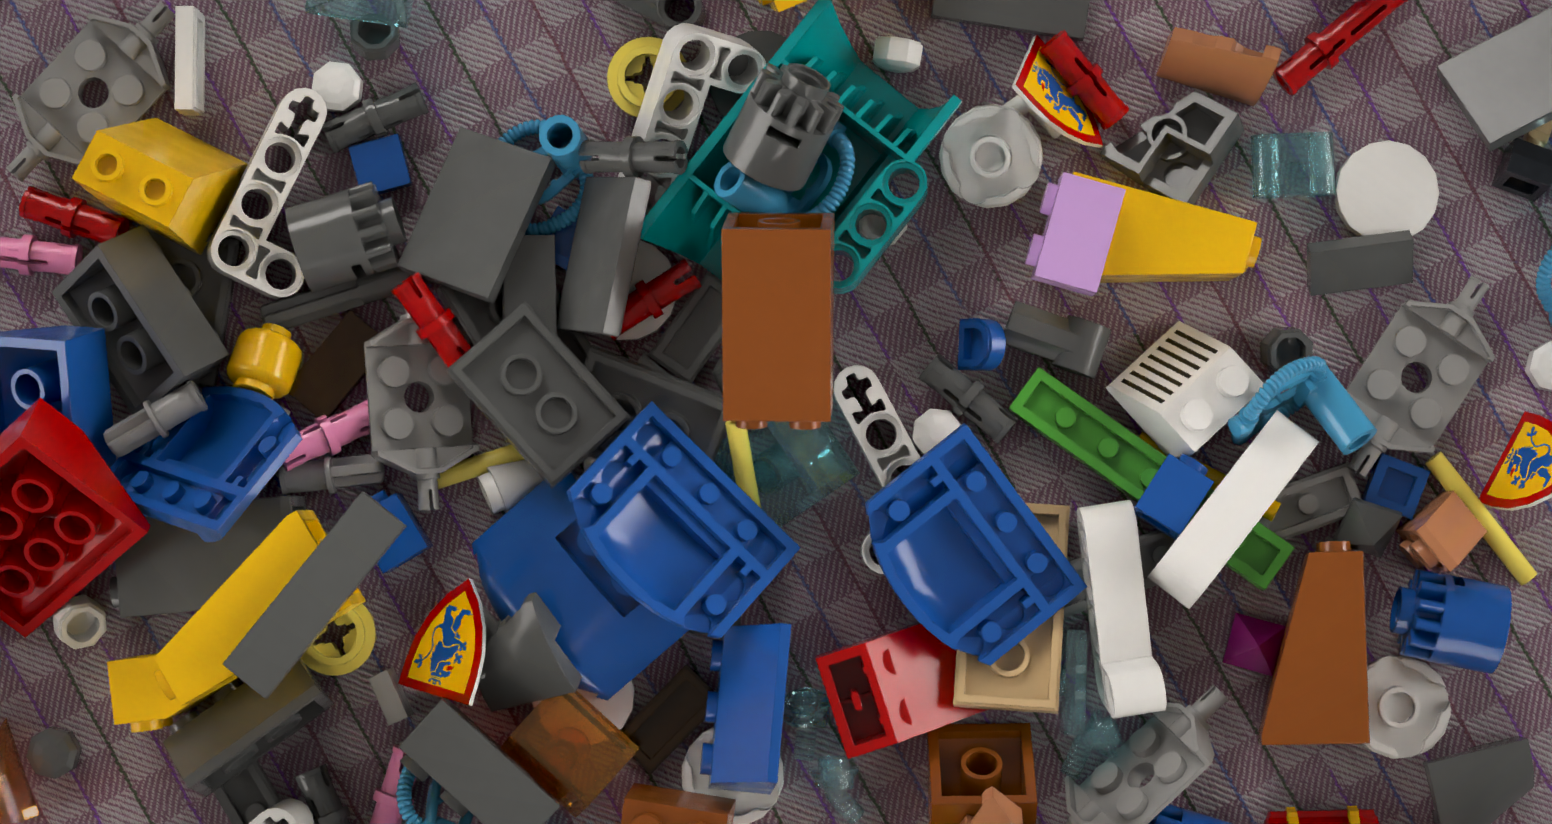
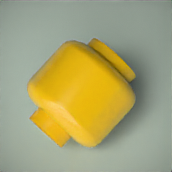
(265, 360)

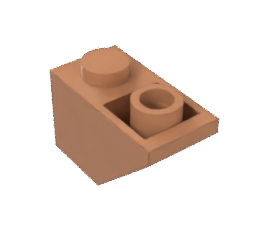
(1440, 533)

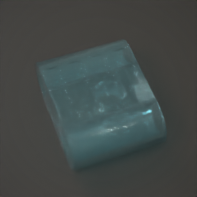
(1293, 165)

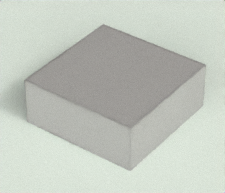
(391, 696)

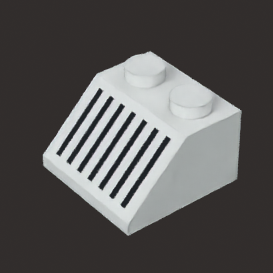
(1184, 389)

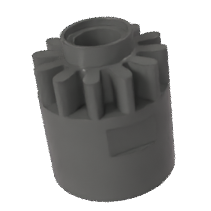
(783, 126)
(345, 236)

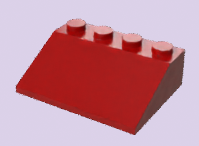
(58, 516)

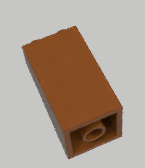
(778, 318)
(1322, 660)

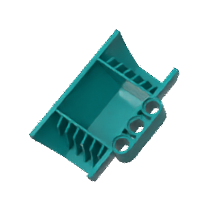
(886, 141)

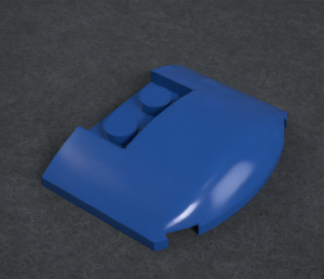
(211, 462)
(677, 527)
(968, 550)
(544, 552)

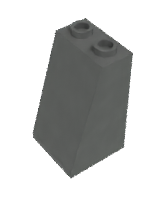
(179, 571)

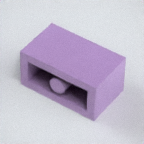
(1076, 233)

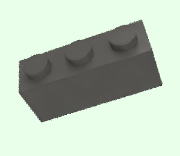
(148, 315)
(242, 728)
(474, 770)

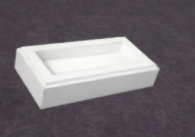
(189, 61)

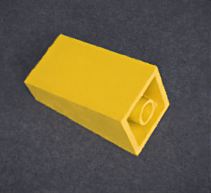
(161, 179)
(1176, 241)
(195, 656)

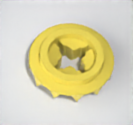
(629, 63)
(358, 645)

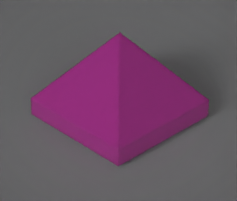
(1253, 644)

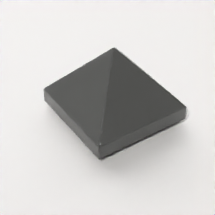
(1368, 527)

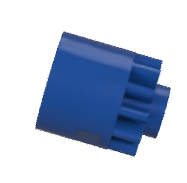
(1452, 620)

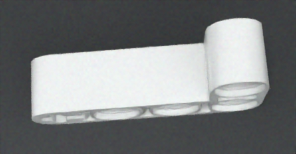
(695, 79)
(276, 189)
(881, 461)
(1233, 509)
(1117, 610)

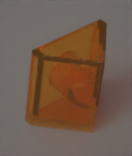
(570, 749)

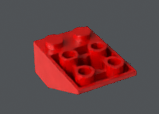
(891, 688)

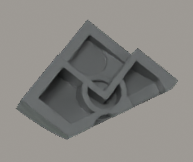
(1179, 149)
(525, 660)
(1480, 782)

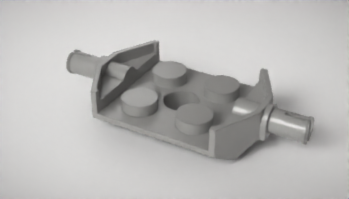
(104, 50)
(1451, 352)
(411, 440)
(1169, 745)

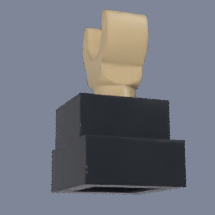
(1526, 165)

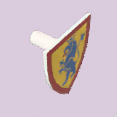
(1044, 96)
(1524, 468)
(449, 648)

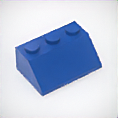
(64, 369)
(747, 708)

